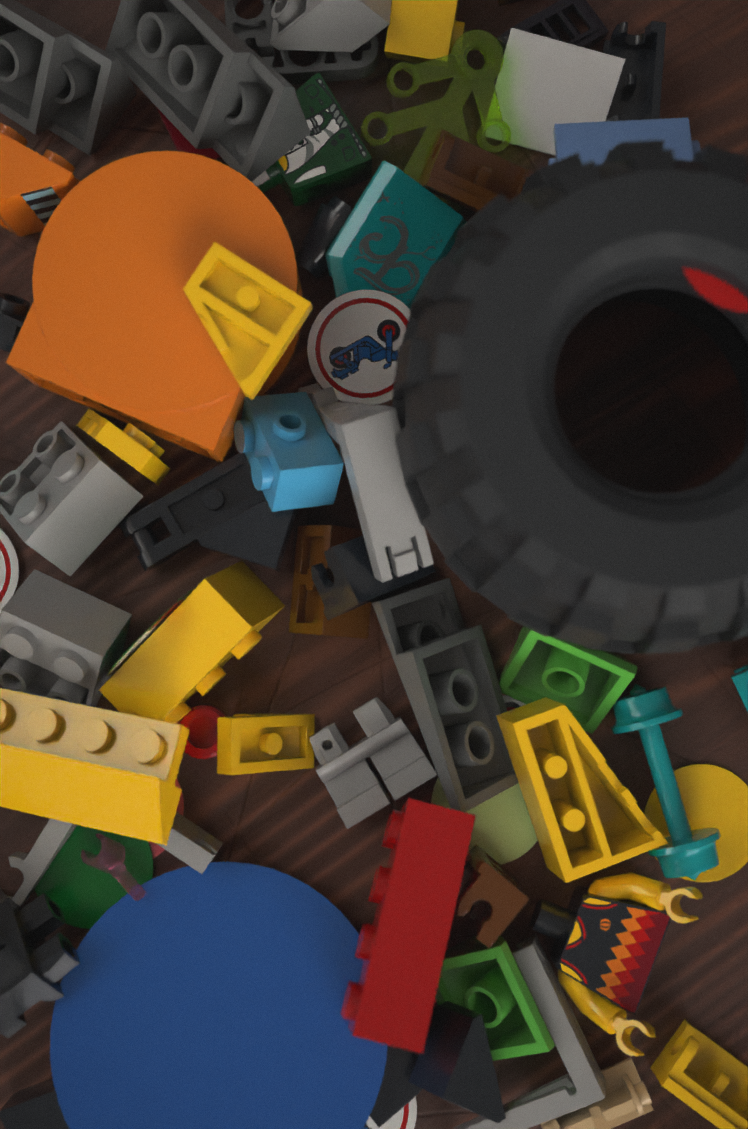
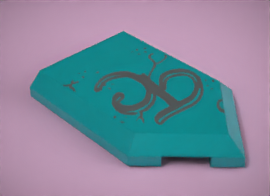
(392, 237)

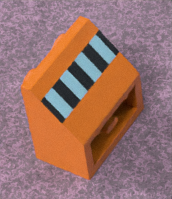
(30, 184)

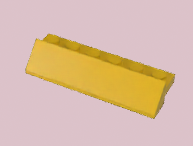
(89, 765)

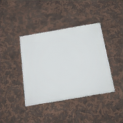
(550, 85)

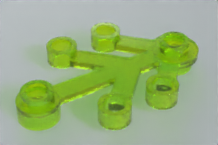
(447, 112)

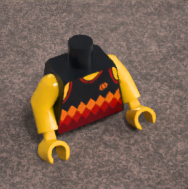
(611, 945)

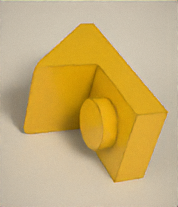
(264, 743)

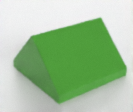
(568, 673)
(493, 986)

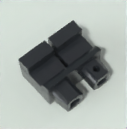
(28, 962)

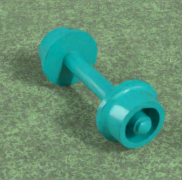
(687, 850)

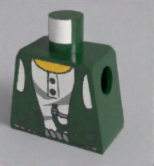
(326, 158)

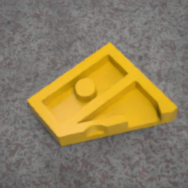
(245, 314)
(129, 445)

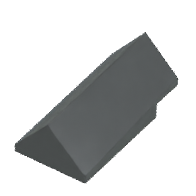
(58, 79)
(208, 82)
(449, 690)

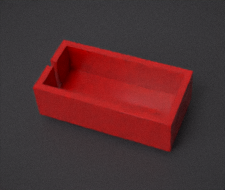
(410, 925)

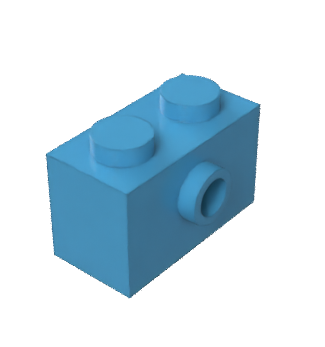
(288, 451)

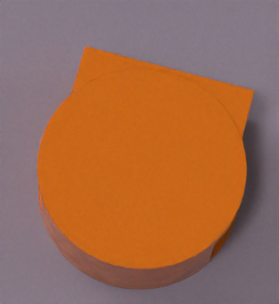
(112, 301)

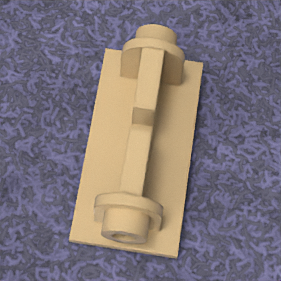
(623, 1101)

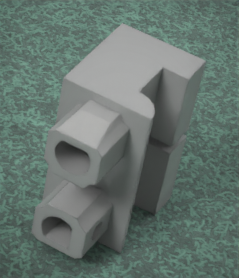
(349, 773)

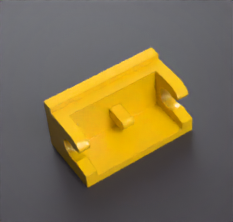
(704, 1077)

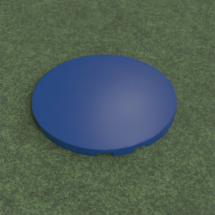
(214, 1010)

